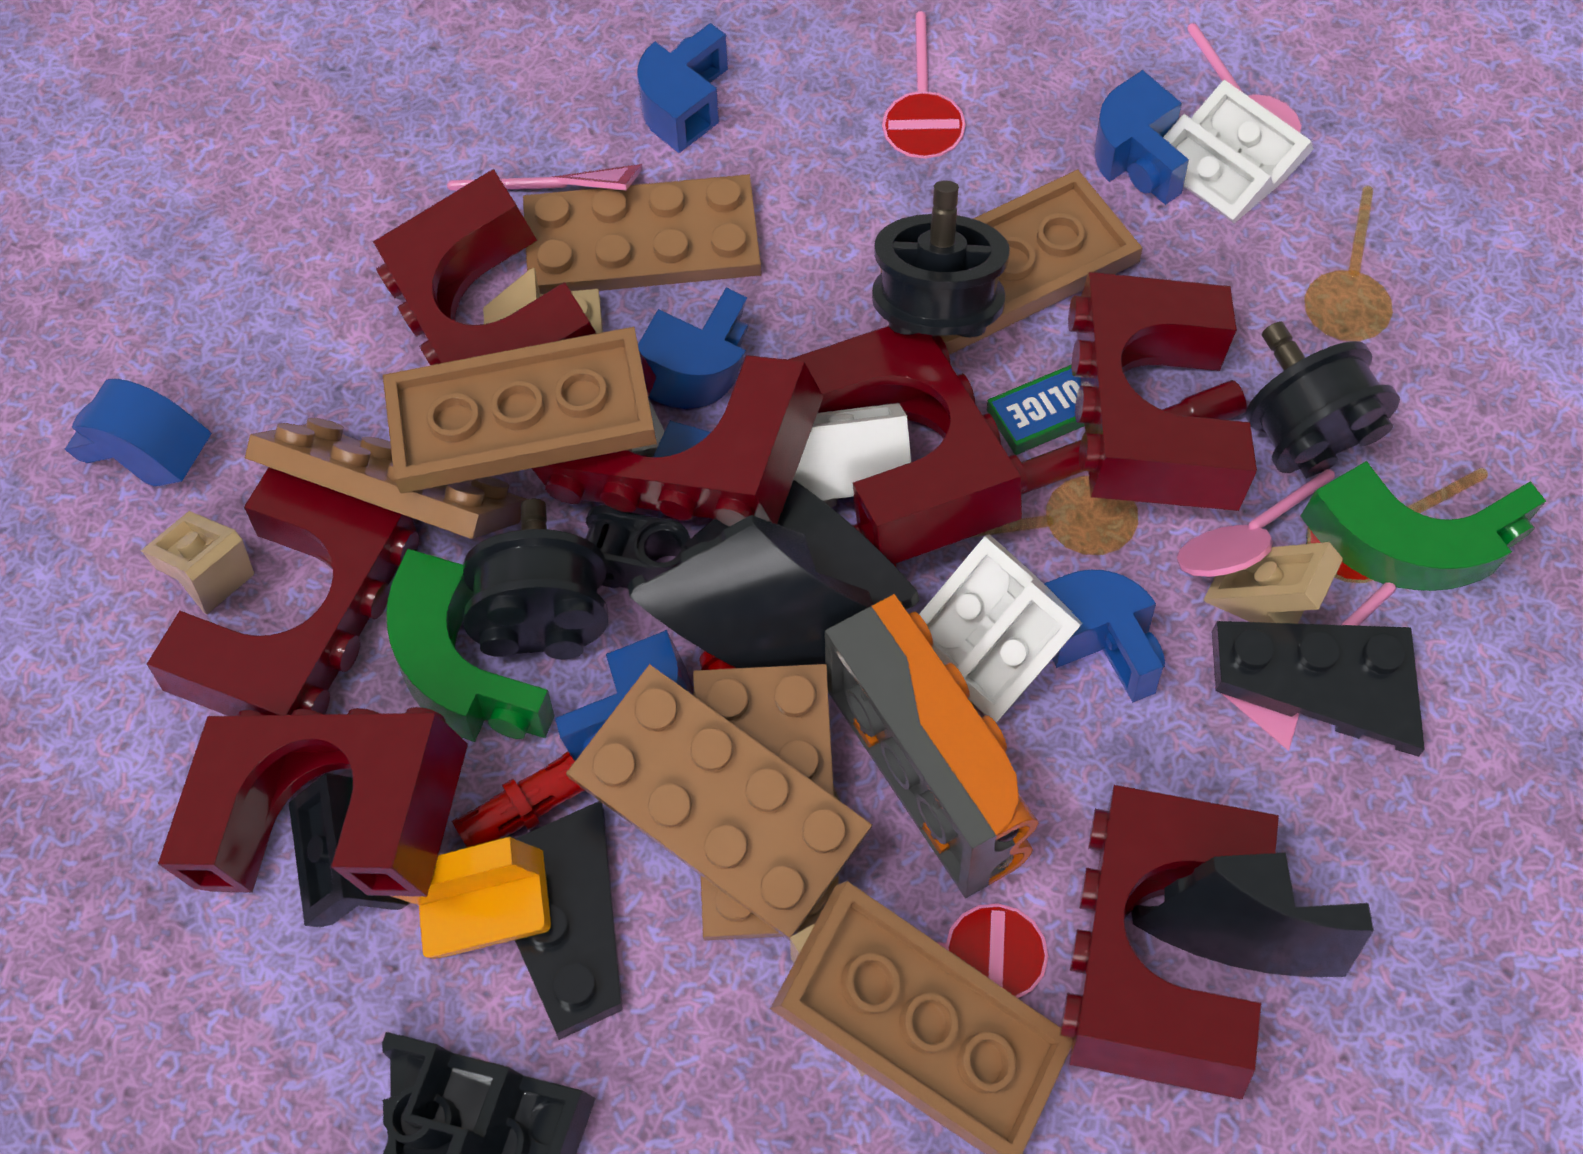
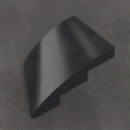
(834, 546)
(751, 597)
(1247, 918)
(475, 1106)

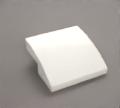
(1236, 151)
(997, 626)

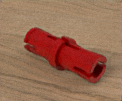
(519, 804)

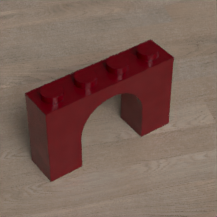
(445, 251)
(1129, 443)
(727, 476)
(953, 490)
(298, 665)
(256, 761)
(1125, 1013)

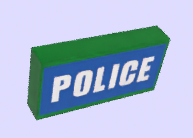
(1037, 410)

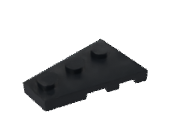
(1333, 673)
(578, 957)

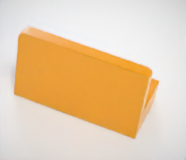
(483, 898)

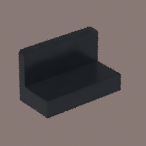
(316, 827)

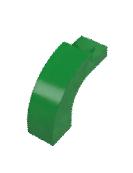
(1410, 549)
(423, 628)

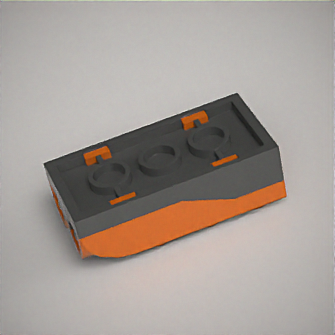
(930, 742)

